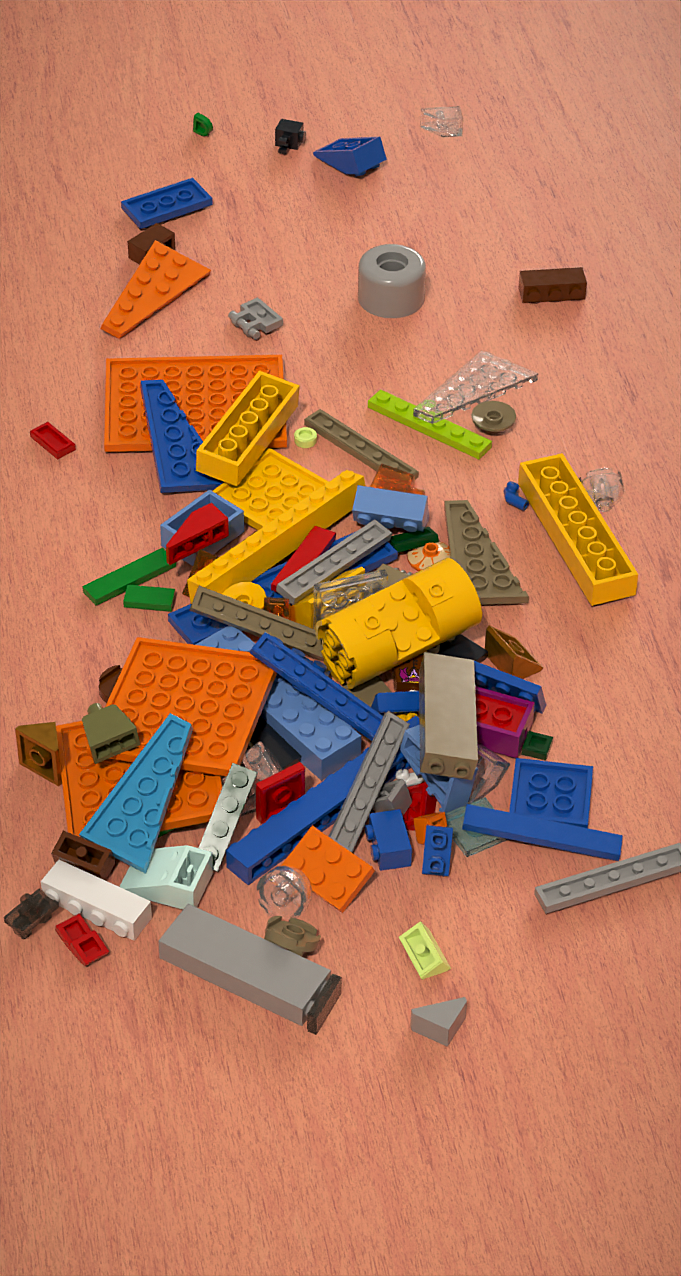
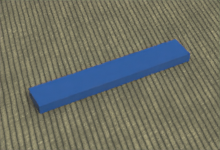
(317, 685)
(542, 832)

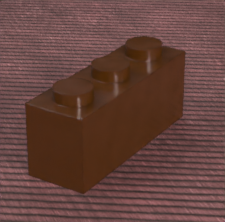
(552, 285)

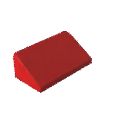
(421, 804)

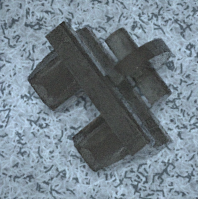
(30, 912)

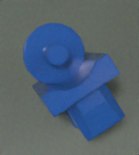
(437, 850)

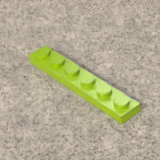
(443, 430)

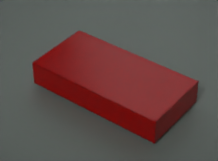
(52, 440)

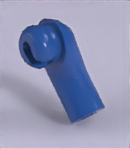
(513, 498)

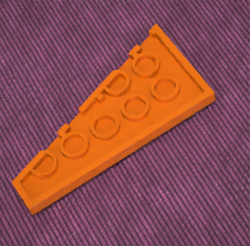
(155, 284)

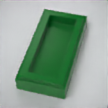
(149, 598)

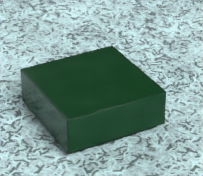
(537, 745)

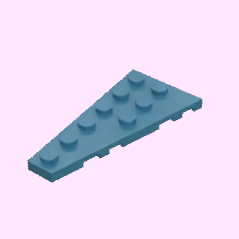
(138, 803)

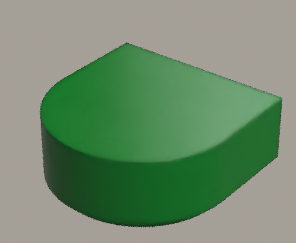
(202, 125)

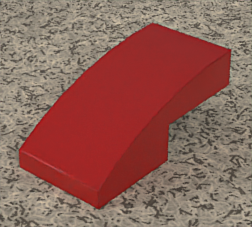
(81, 940)

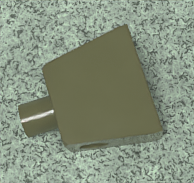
(109, 732)

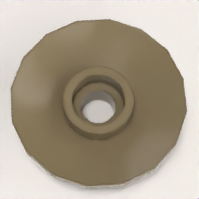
(493, 416)

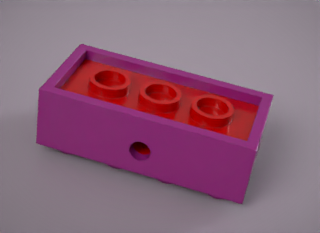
(502, 721)

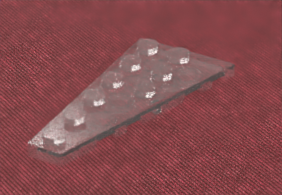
(477, 381)

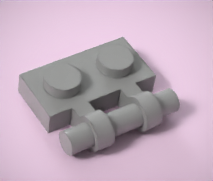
(259, 314)

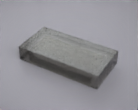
(324, 1004)

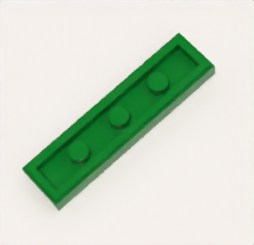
(130, 574)

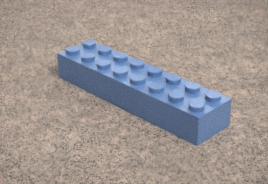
(305, 724)

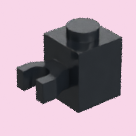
(289, 135)

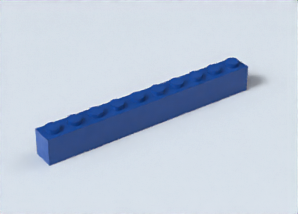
(319, 807)

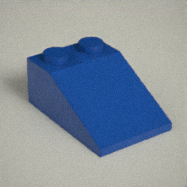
(353, 154)

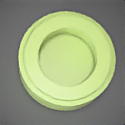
(305, 437)

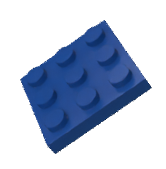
(552, 791)

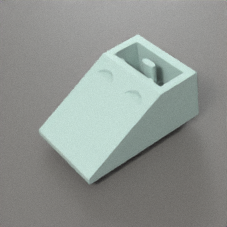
(173, 876)

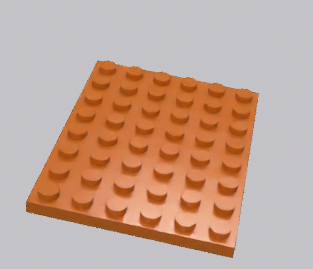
(202, 389)

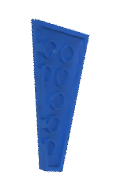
(172, 441)

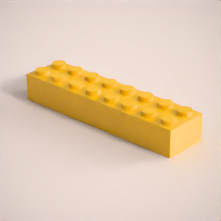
(577, 529)

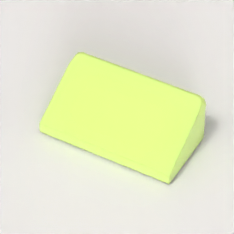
(424, 951)

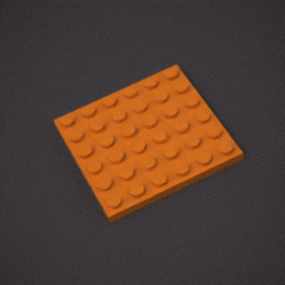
(203, 685)
(89, 784)

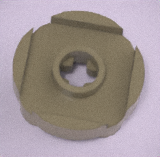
(293, 935)

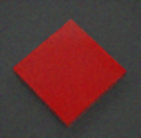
(278, 791)

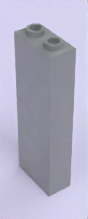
(243, 963)

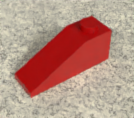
(197, 532)

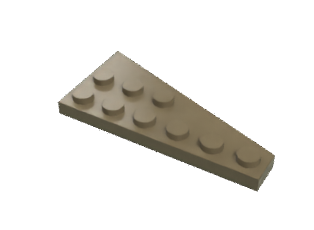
(480, 556)

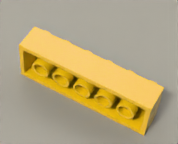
(247, 428)

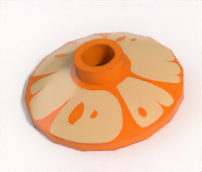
(427, 555)

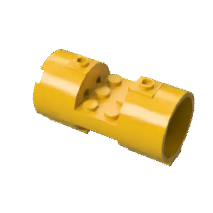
(398, 623)

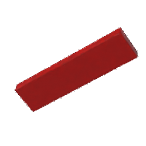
(313, 546)

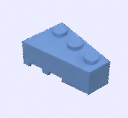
(449, 791)

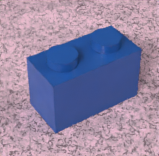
(389, 840)

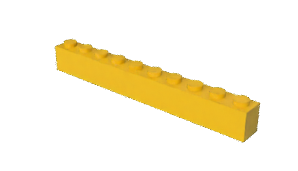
(280, 536)

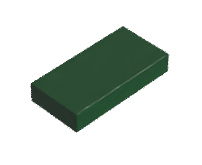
(413, 540)

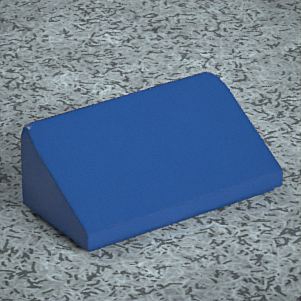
(396, 702)

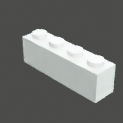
(97, 900)

